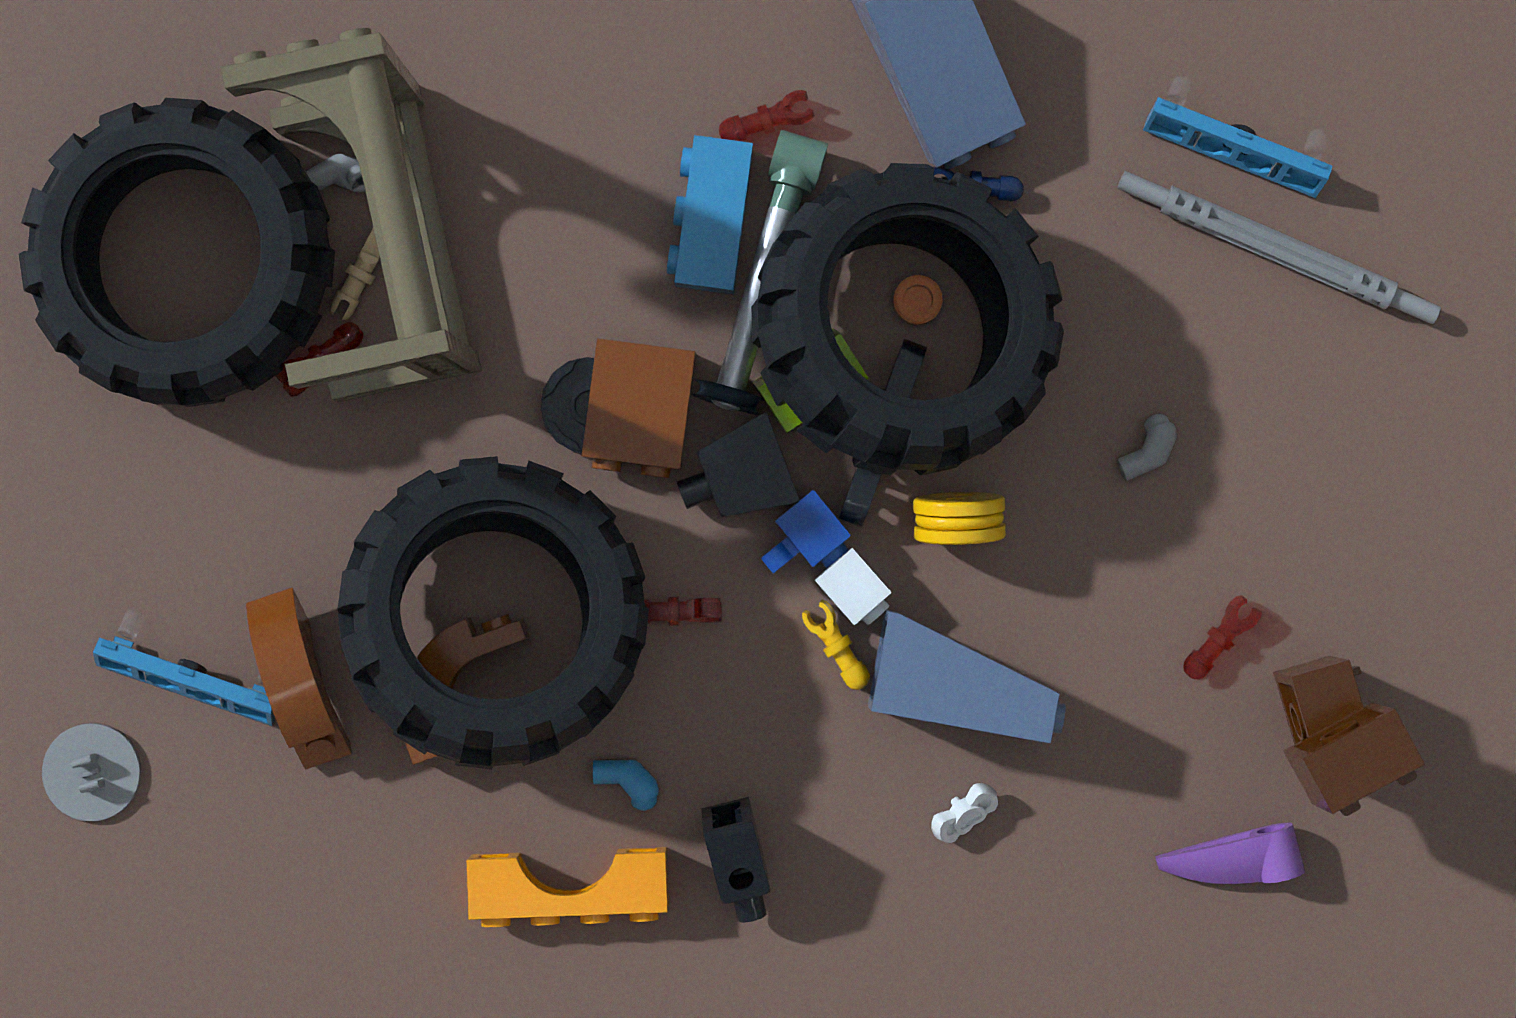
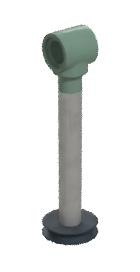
(794, 173)

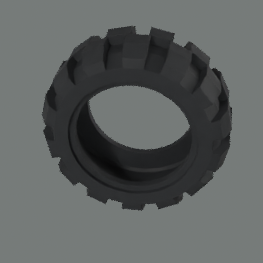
(69, 224)
(981, 246)
(514, 501)

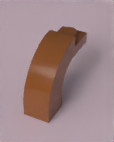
(459, 645)
(292, 679)

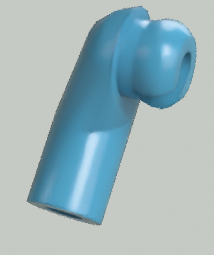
(632, 778)

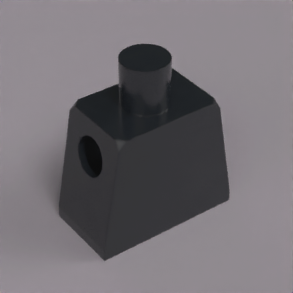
(741, 472)
(735, 844)

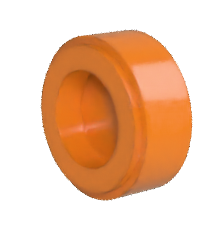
(917, 300)

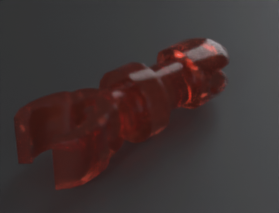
(766, 118)
(345, 338)
(693, 610)
(1200, 662)

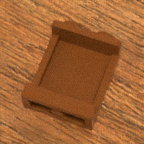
(638, 407)

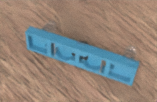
(1239, 143)
(182, 678)

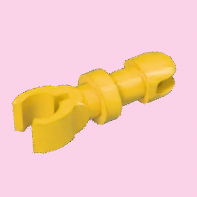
(853, 671)

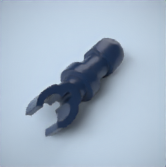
(1004, 188)

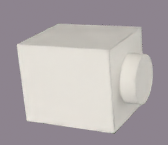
(854, 588)

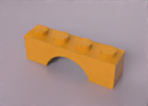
(505, 889)

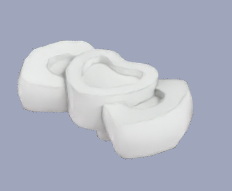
(964, 813)

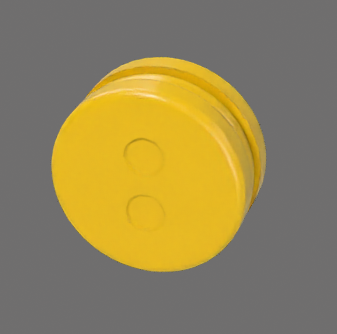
(959, 518)

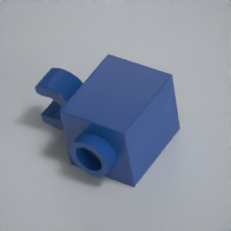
(811, 531)

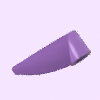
(1250, 856)

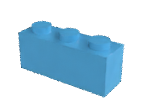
(711, 214)

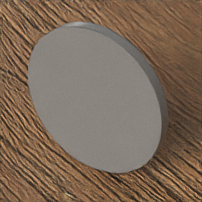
(91, 772)

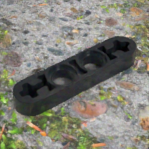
(901, 384)

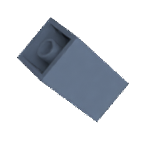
(943, 75)
(949, 684)

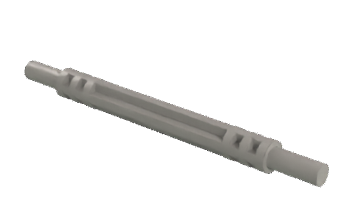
(1279, 247)

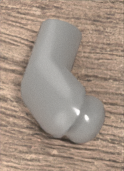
(337, 170)
(1155, 450)

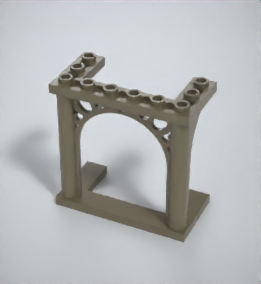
(371, 101)

